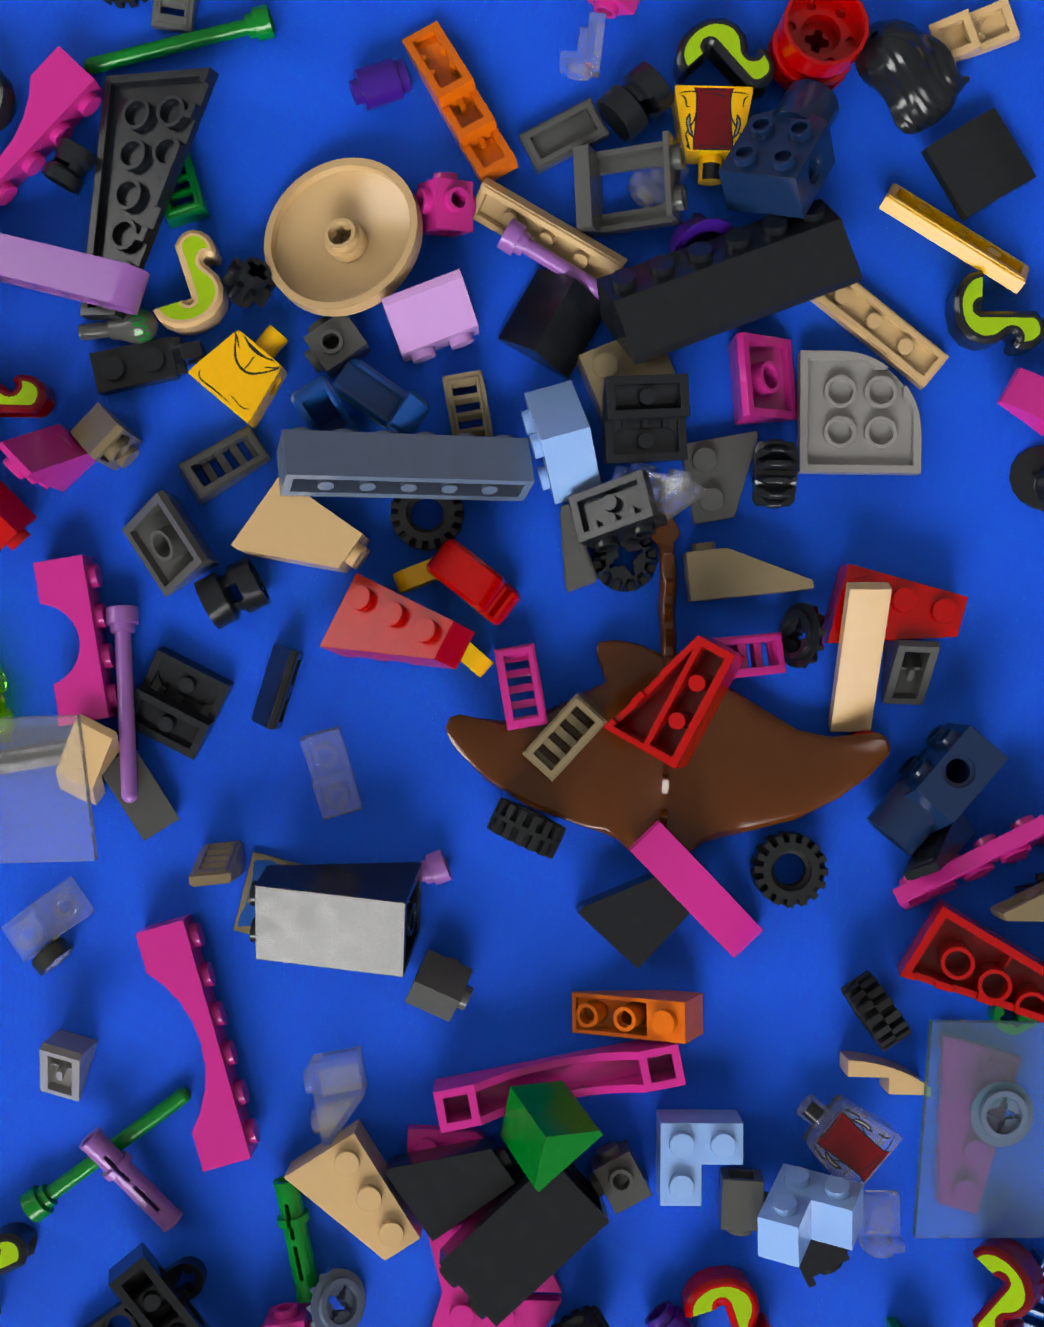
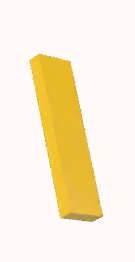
(955, 238)

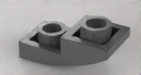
(151, 809)

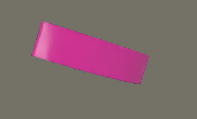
(695, 889)

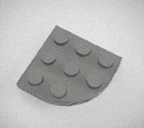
(854, 417)

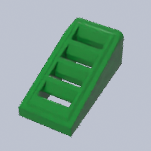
(192, 210)

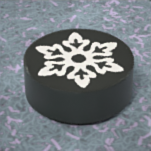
(52, 955)

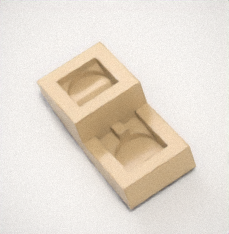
(978, 31)
(892, 1076)

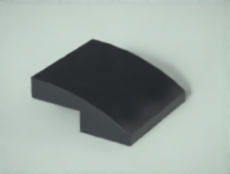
(978, 164)
(645, 418)
(179, 702)

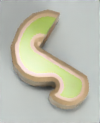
(208, 293)

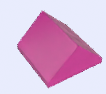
(762, 379)

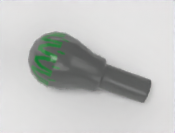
(132, 328)

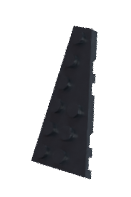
(140, 155)

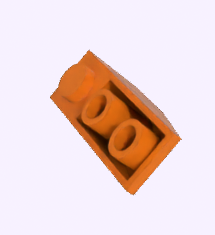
(639, 1014)

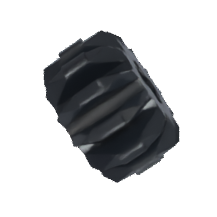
(774, 473)

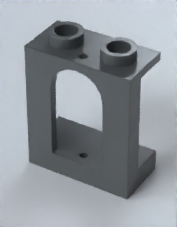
(592, 165)

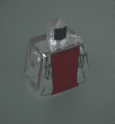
(847, 1137)

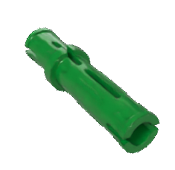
(293, 1221)

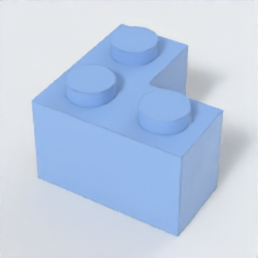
(561, 440)
(687, 1142)
(805, 1208)

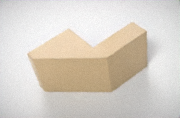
(100, 750)

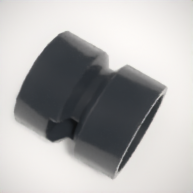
(640, 98)
(219, 598)

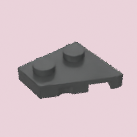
(721, 469)

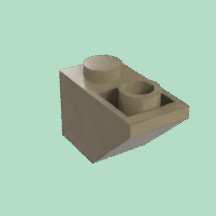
(107, 438)

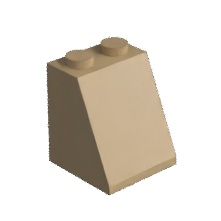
(301, 534)

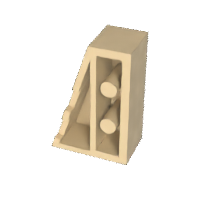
(354, 1190)

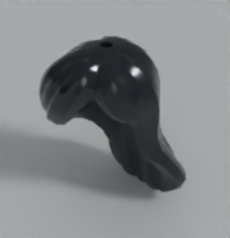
(910, 73)

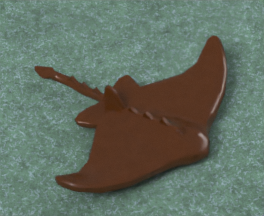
(740, 778)

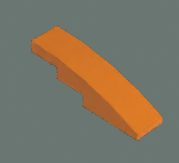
(460, 102)

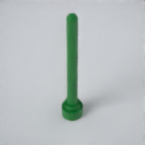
(255, 24)
(40, 1200)

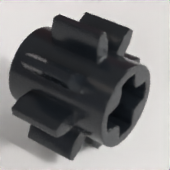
(248, 282)

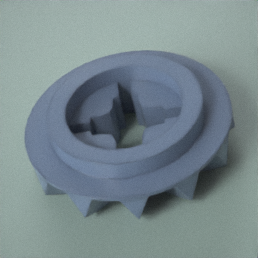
(1013, 1129)
(349, 1293)

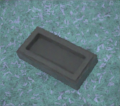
(554, 138)

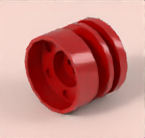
(818, 41)

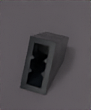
(634, 916)
(451, 1181)

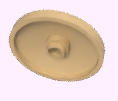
(343, 237)

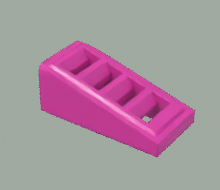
(774, 652)
(513, 655)

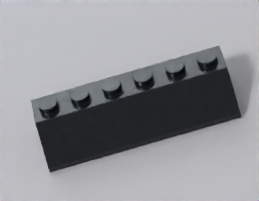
(726, 281)

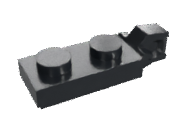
(144, 364)

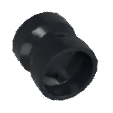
(69, 165)

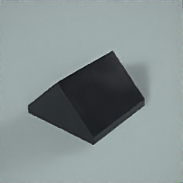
(553, 322)

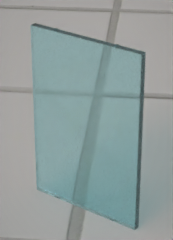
(961, 1180)

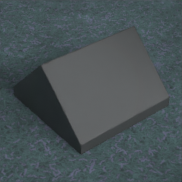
(169, 543)

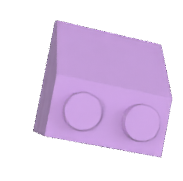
(431, 317)

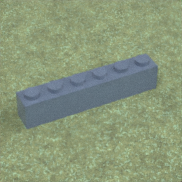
(403, 465)

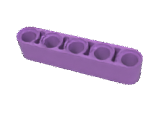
(72, 274)

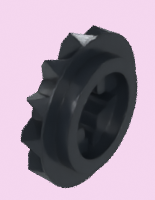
(618, 577)
(798, 620)

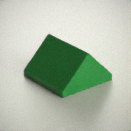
(546, 1129)

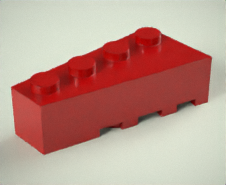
(975, 962)

